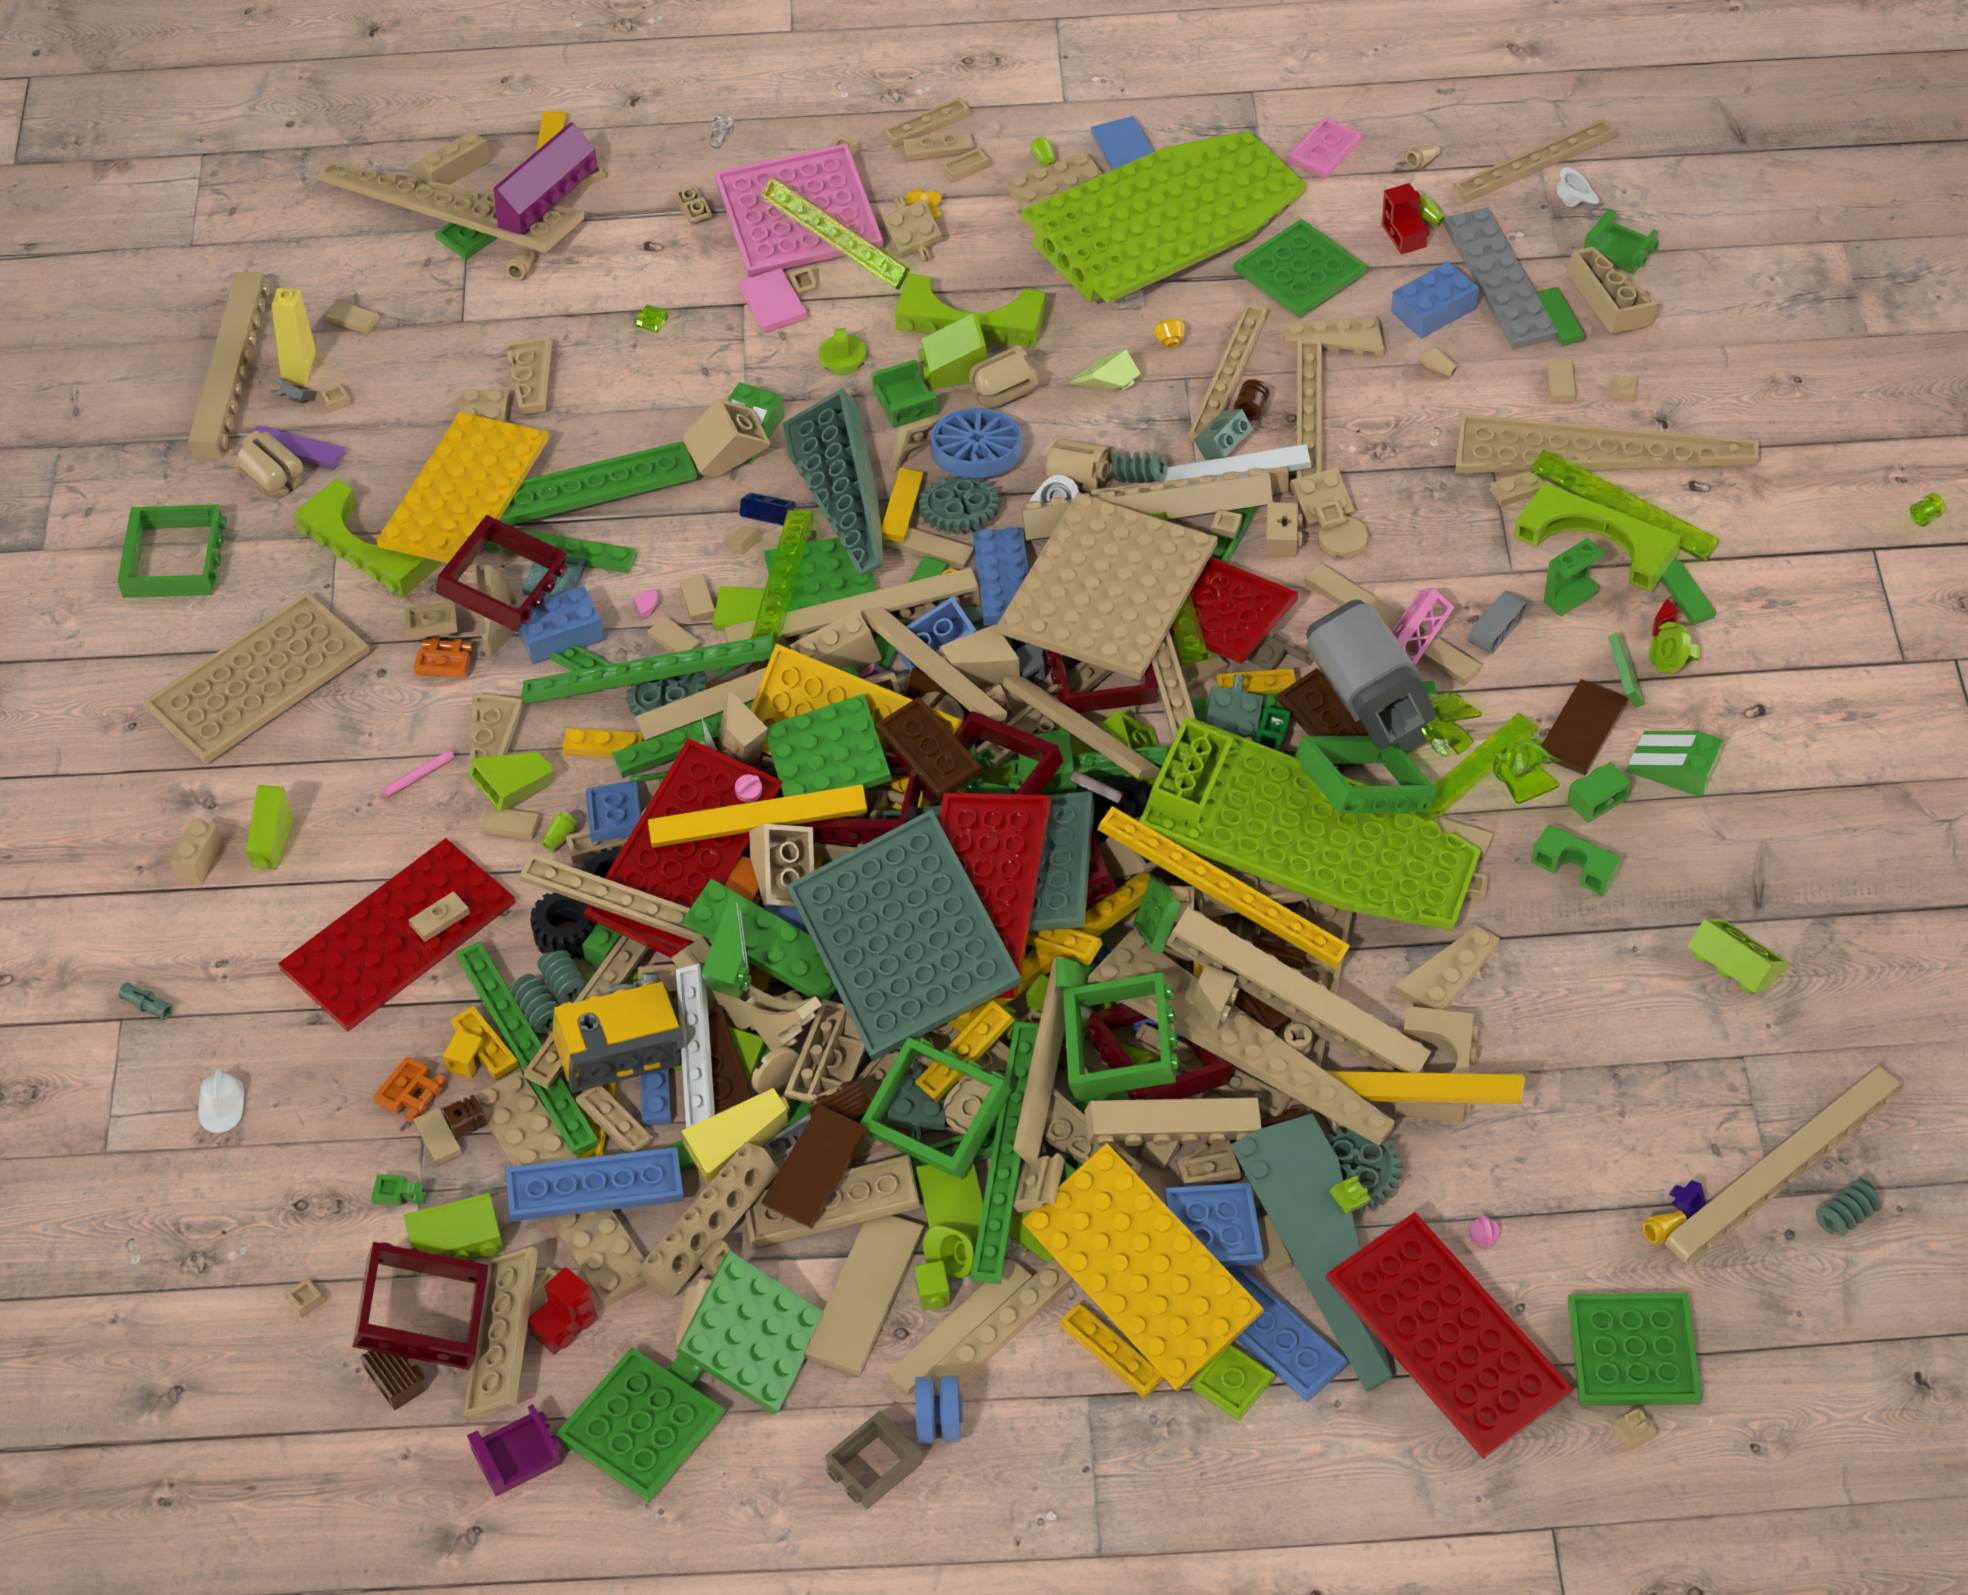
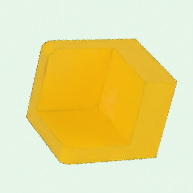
(461, 1053)

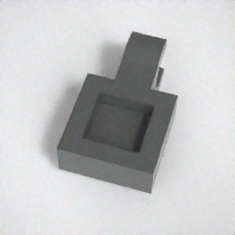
(295, 391)

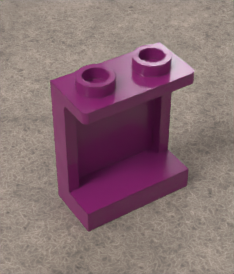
(516, 1452)

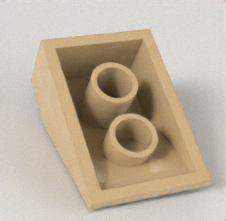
(780, 857)

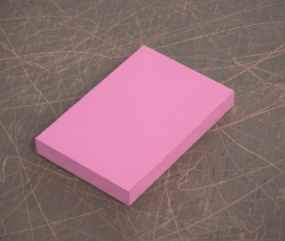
(1324, 148)
(772, 300)

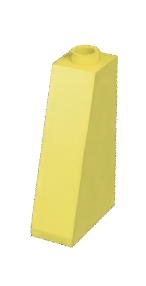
(293, 336)
(720, 1136)

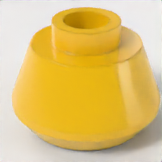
(1169, 332)

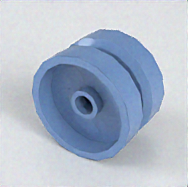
(938, 1409)

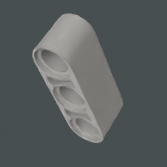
(1498, 622)

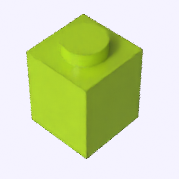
(932, 1286)

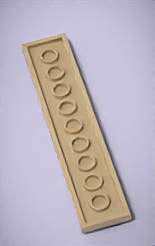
(592, 1238)

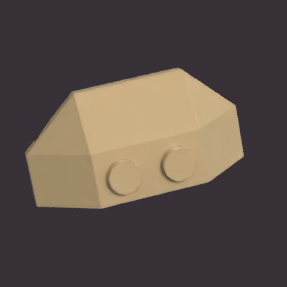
(495, 585)
(828, 1055)

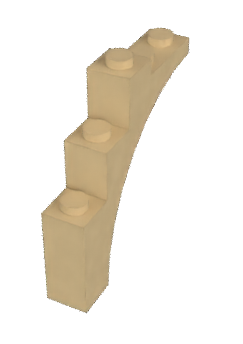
(772, 1017)

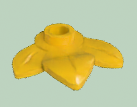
(931, 197)

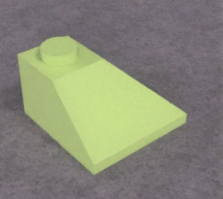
(1108, 372)

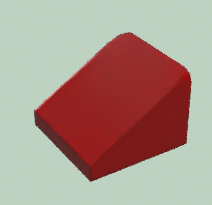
(1667, 613)

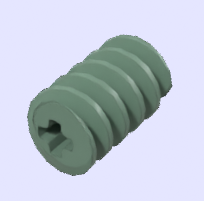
(1139, 469)
(562, 975)
(535, 1002)
(1849, 1207)

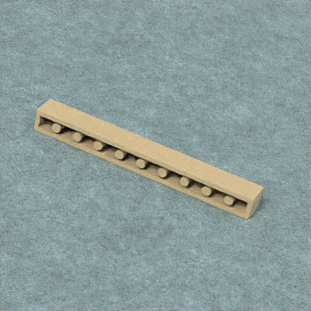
(228, 365)
(1176, 500)
(904, 602)
(1297, 995)

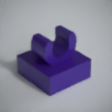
(1688, 1199)

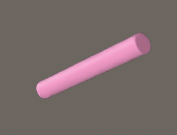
(418, 773)

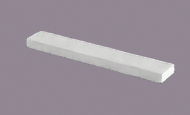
(1293, 457)
(695, 1044)

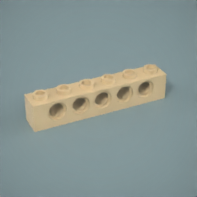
(708, 1219)

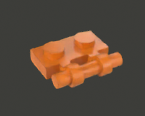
(443, 658)
(402, 1085)

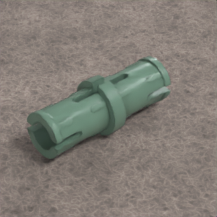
(145, 1001)

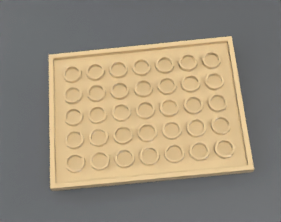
(1107, 586)

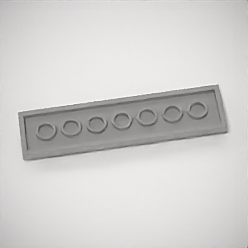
(1500, 278)

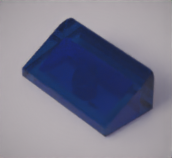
(765, 508)

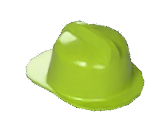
(952, 1247)

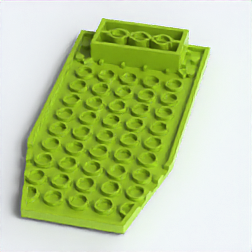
(1161, 213)
(1275, 823)

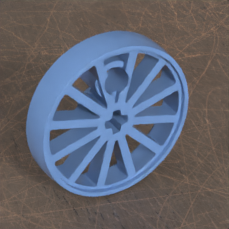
(955, 437)

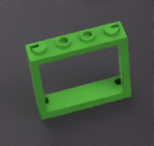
(171, 517)
(1320, 753)
(1129, 1077)
(975, 1134)

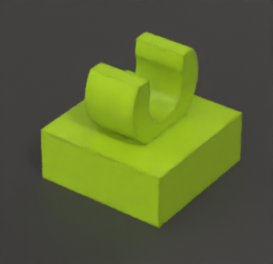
(1350, 1194)

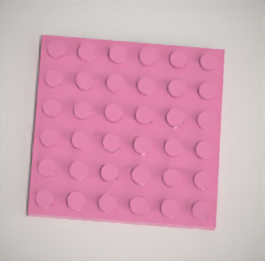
(773, 239)

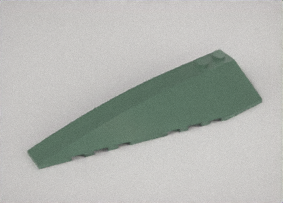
(835, 462)
(1292, 1175)

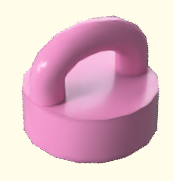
(748, 788)
(1484, 1231)

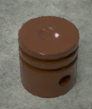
(1252, 398)
(464, 1116)

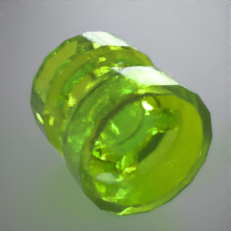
(1930, 507)

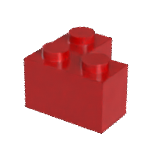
(1402, 218)
(565, 1313)

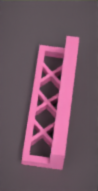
(1415, 614)

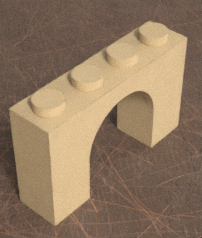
(1451, 1034)

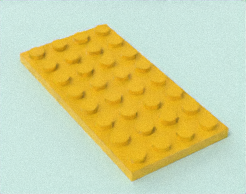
(464, 479)
(803, 684)
(1143, 1267)

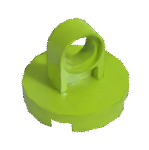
(842, 353)
(1672, 648)

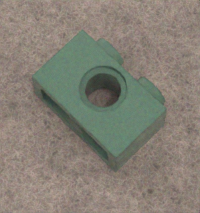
(1223, 434)

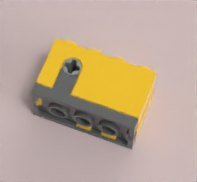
(617, 1036)

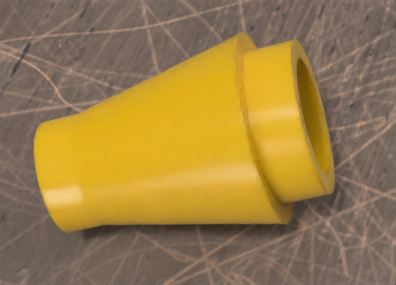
(1660, 1227)

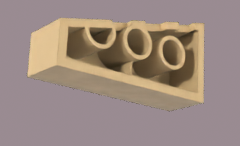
(1609, 293)

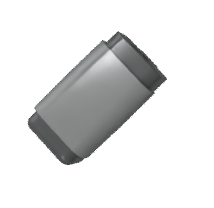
(1372, 675)

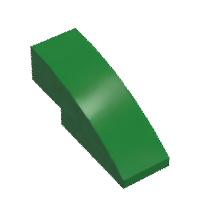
(1273, 728)

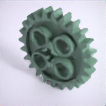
(959, 504)
(658, 693)
(1358, 1150)

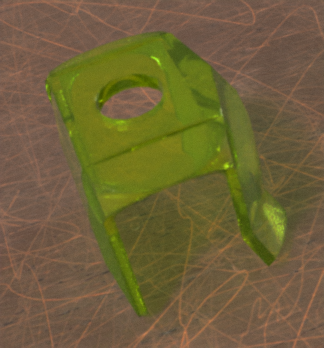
(1442, 730)
(1521, 771)

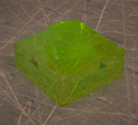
(652, 318)

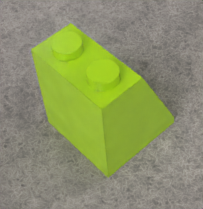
(952, 352)

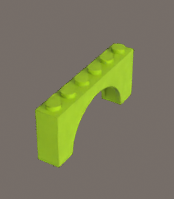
(1011, 325)
(1561, 511)
(325, 521)

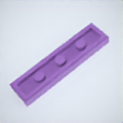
(308, 449)

